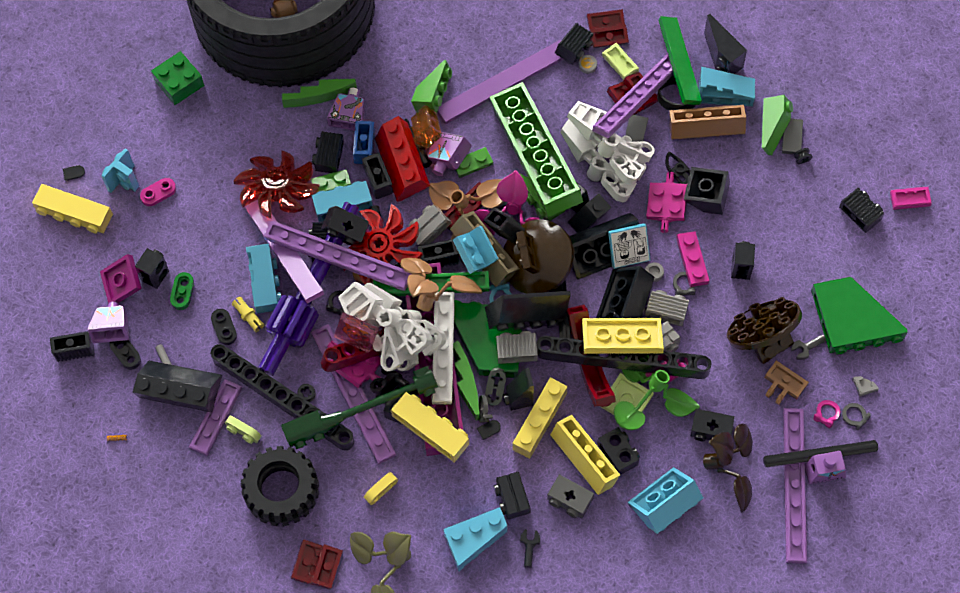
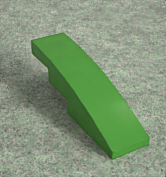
(326, 91)
(467, 385)

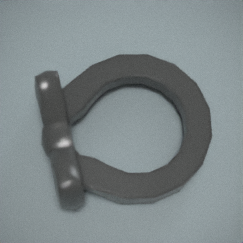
(691, 291)
(483, 410)
(865, 416)

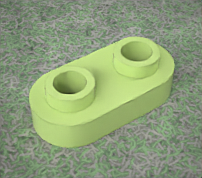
(249, 434)

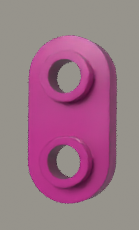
(158, 192)

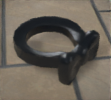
(330, 307)

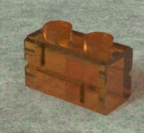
(425, 127)

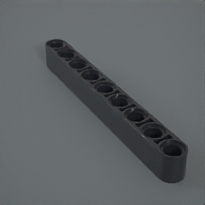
(632, 363)
(276, 389)

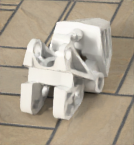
(625, 156)
(402, 336)

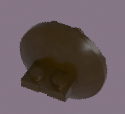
(542, 255)
(768, 328)

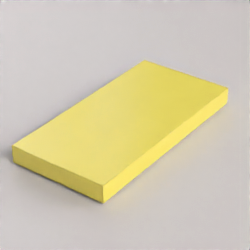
(622, 335)

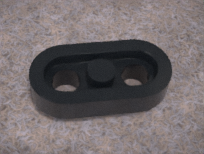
(223, 325)
(125, 353)

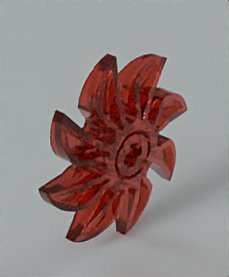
(276, 184)

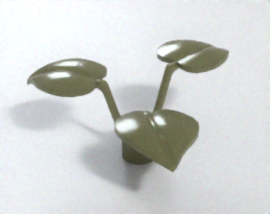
(396, 548)

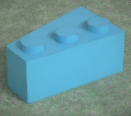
(725, 88)
(263, 278)
(474, 535)

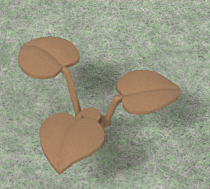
(447, 193)
(426, 289)

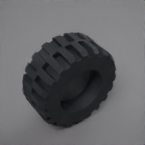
(272, 462)

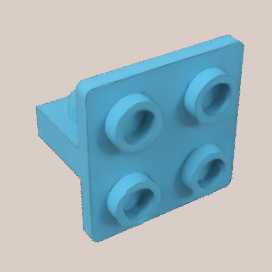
(120, 173)
(475, 250)

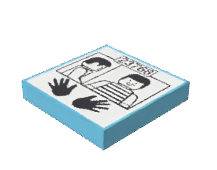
(629, 246)

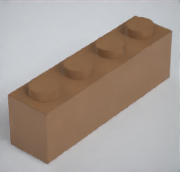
(707, 122)

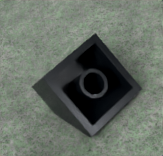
(707, 189)

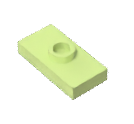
(620, 61)

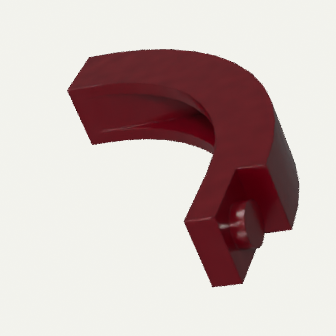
(593, 376)

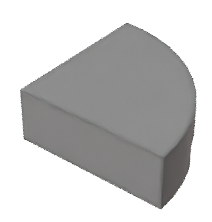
(864, 386)

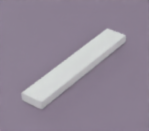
(444, 356)

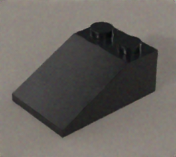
(725, 50)

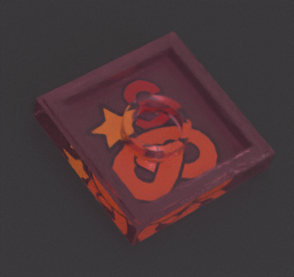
(356, 332)

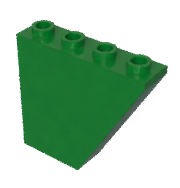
(853, 317)
(479, 340)

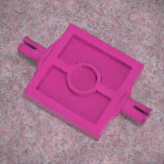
(666, 202)
(361, 371)

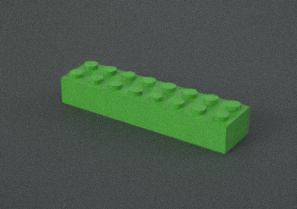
(536, 149)

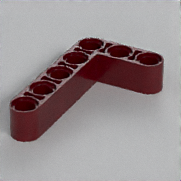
(343, 360)

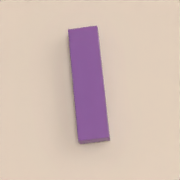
(214, 421)

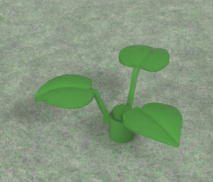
(676, 401)

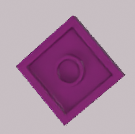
(120, 279)

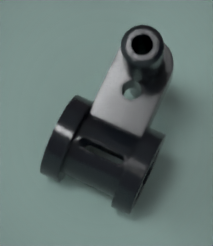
(388, 383)

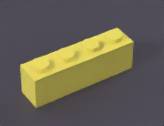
(72, 209)
(539, 418)
(430, 427)
(585, 454)

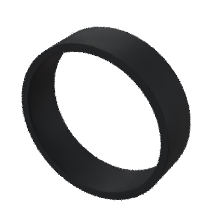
(670, 105)

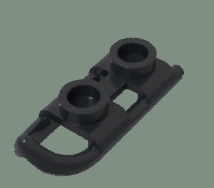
(679, 170)

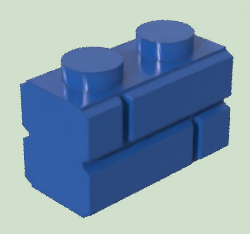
(363, 140)

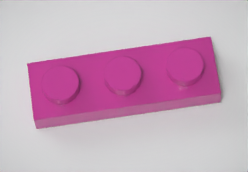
(692, 259)

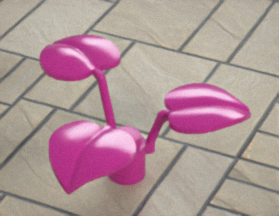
(514, 192)

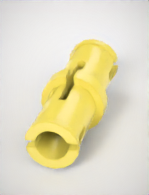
(248, 314)

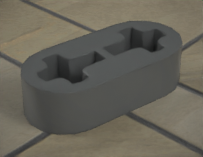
(500, 387)

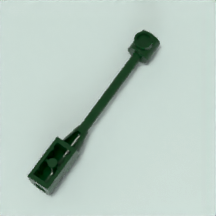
(315, 425)

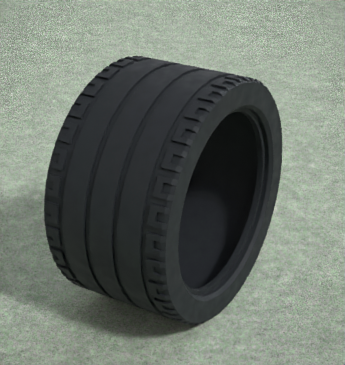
(283, 48)

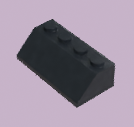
(593, 246)
(626, 293)
(527, 310)
(177, 386)

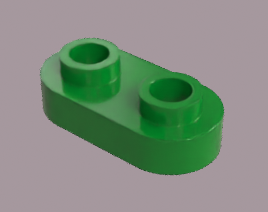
(182, 292)

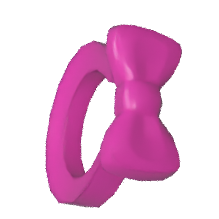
(818, 416)

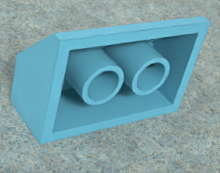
(666, 500)

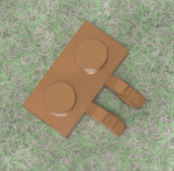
(785, 380)

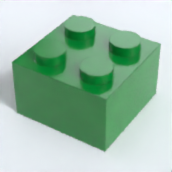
(177, 78)

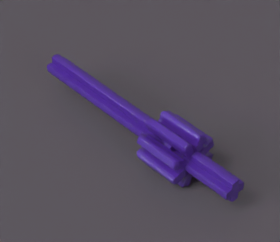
(294, 317)

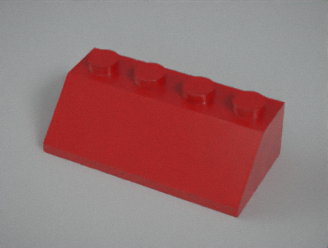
(401, 158)

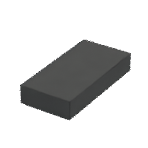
(792, 137)

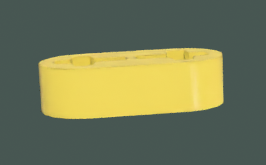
(380, 488)

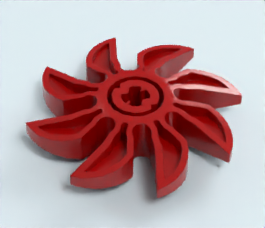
(389, 237)

